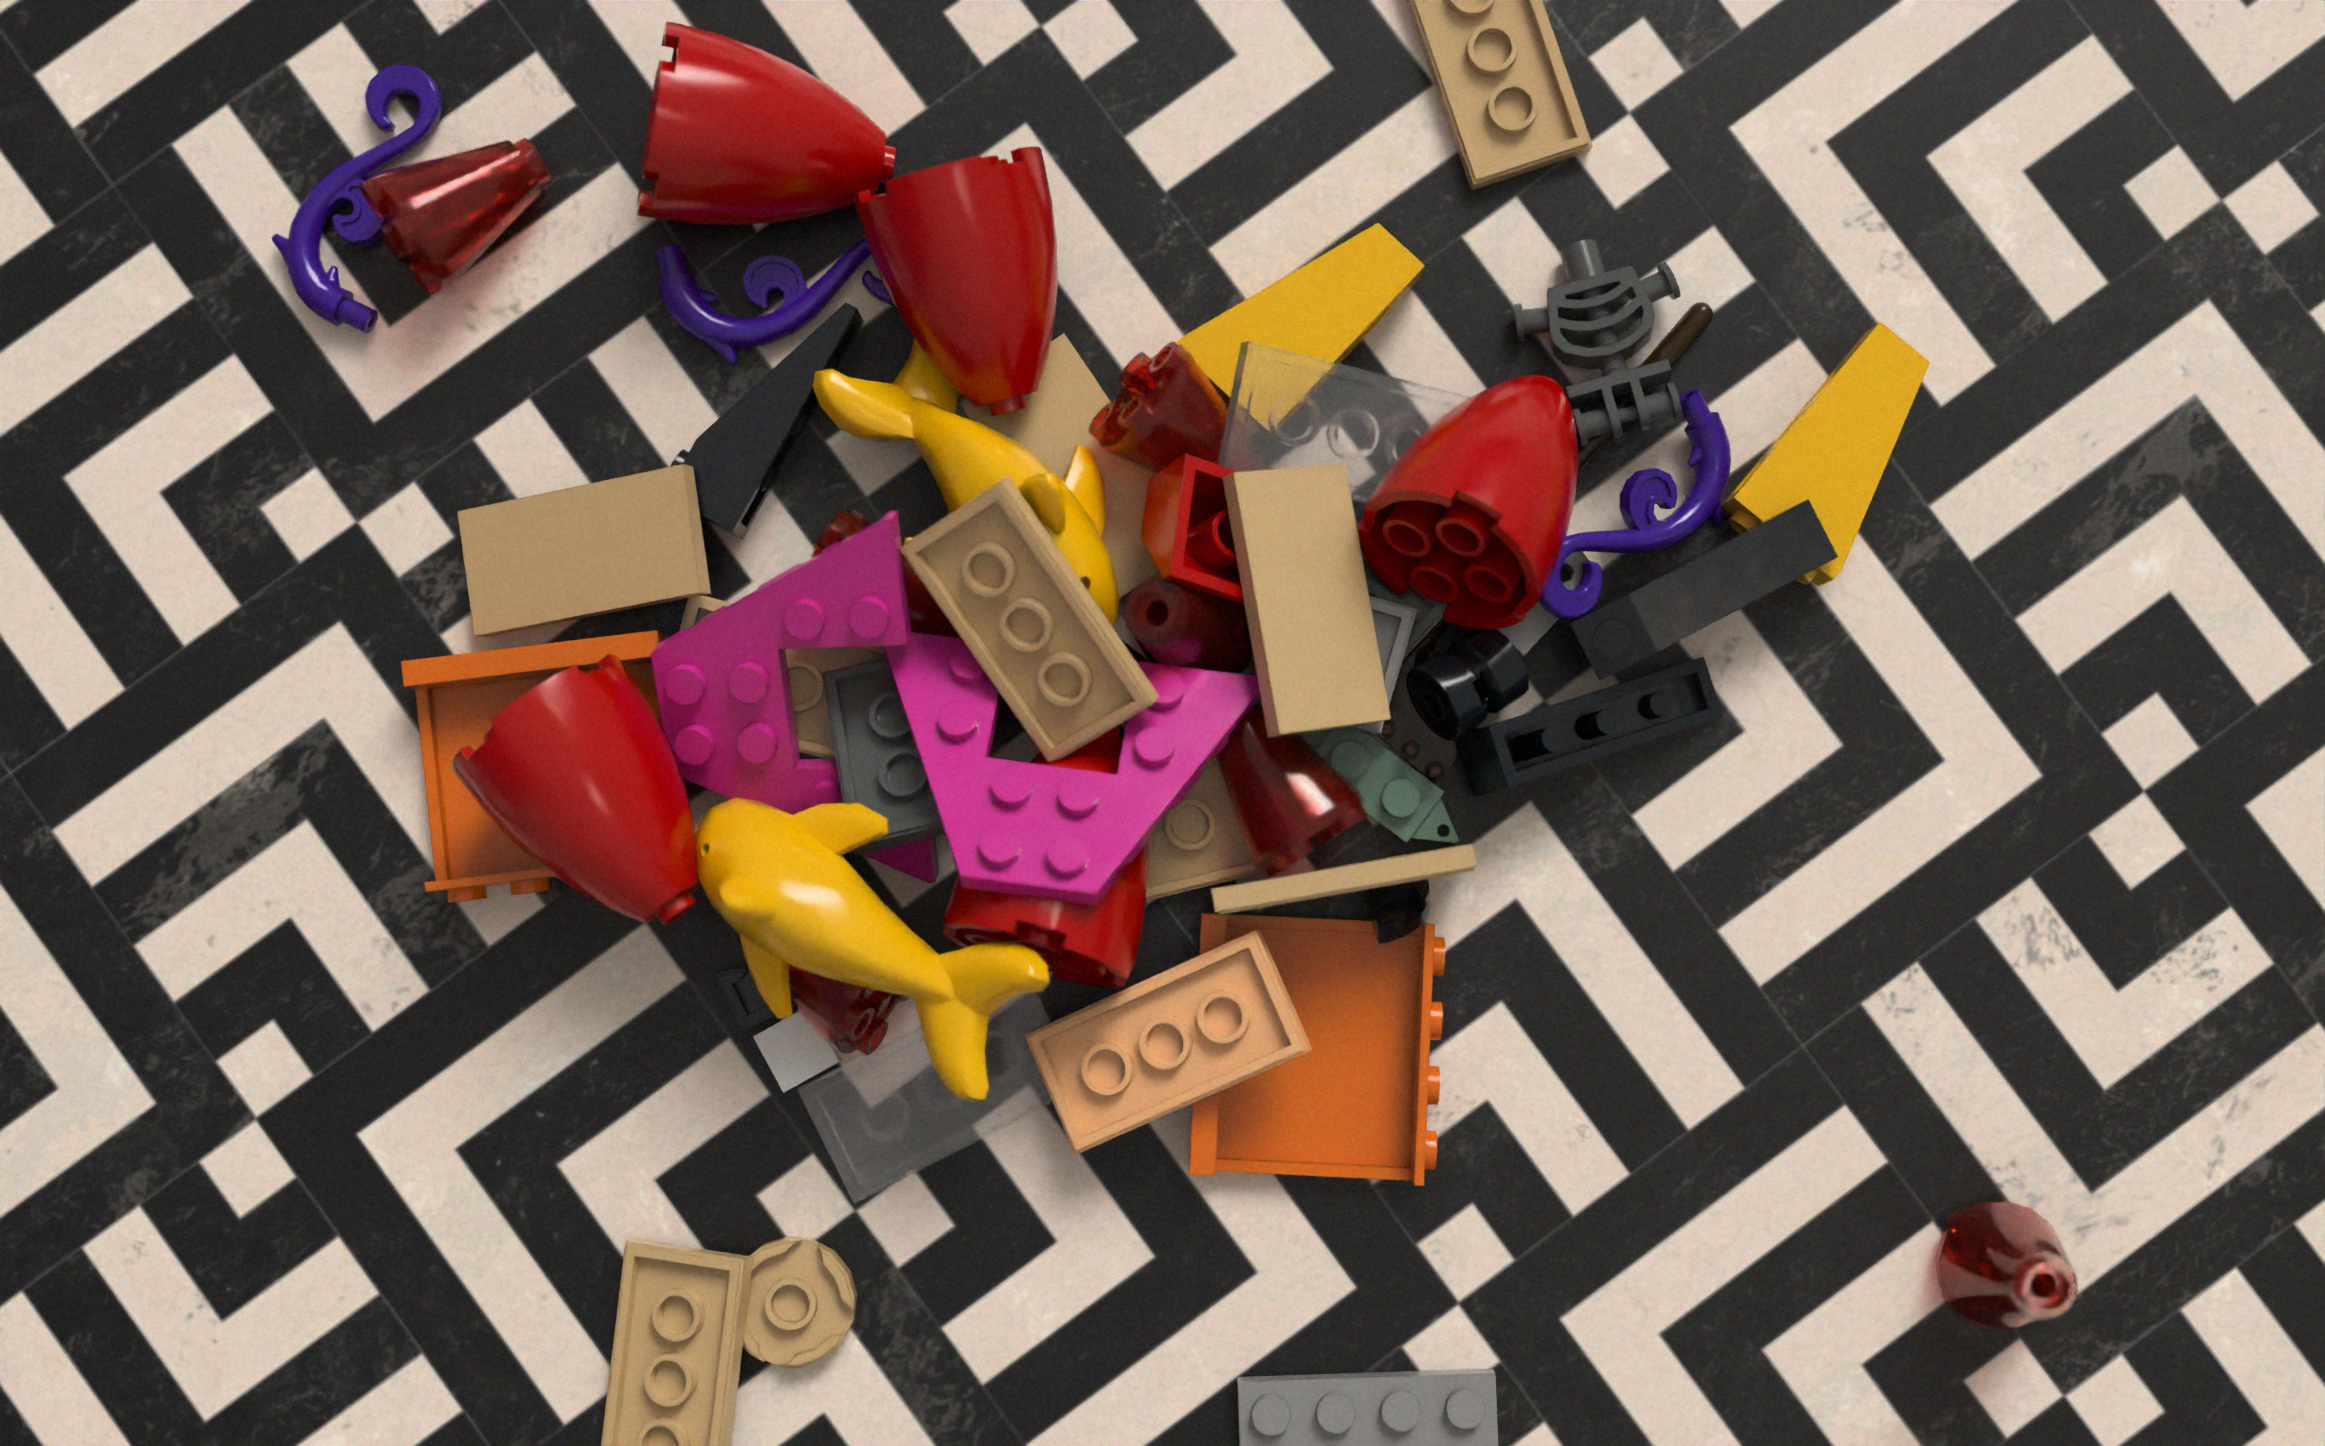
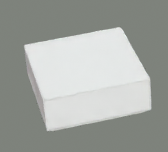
(795, 1051)

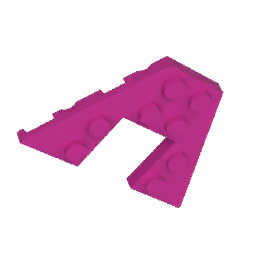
(729, 683)
(1047, 825)

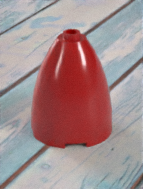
(751, 137)
(972, 269)
(1479, 504)
(591, 791)
(1073, 939)

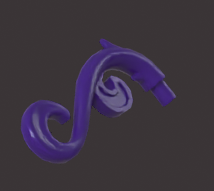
(301, 249)
(767, 273)
(1637, 499)

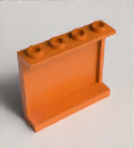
(454, 710)
(1366, 1084)

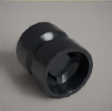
(1462, 685)

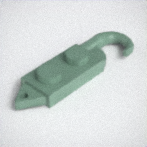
(1392, 789)

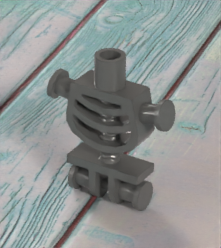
(1582, 314)

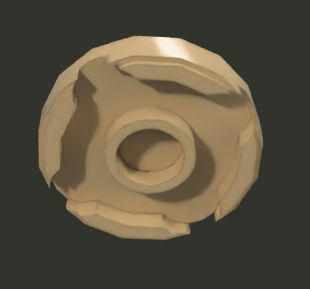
(798, 1302)

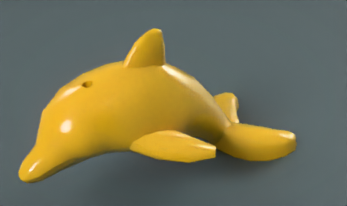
(973, 457)
(805, 906)

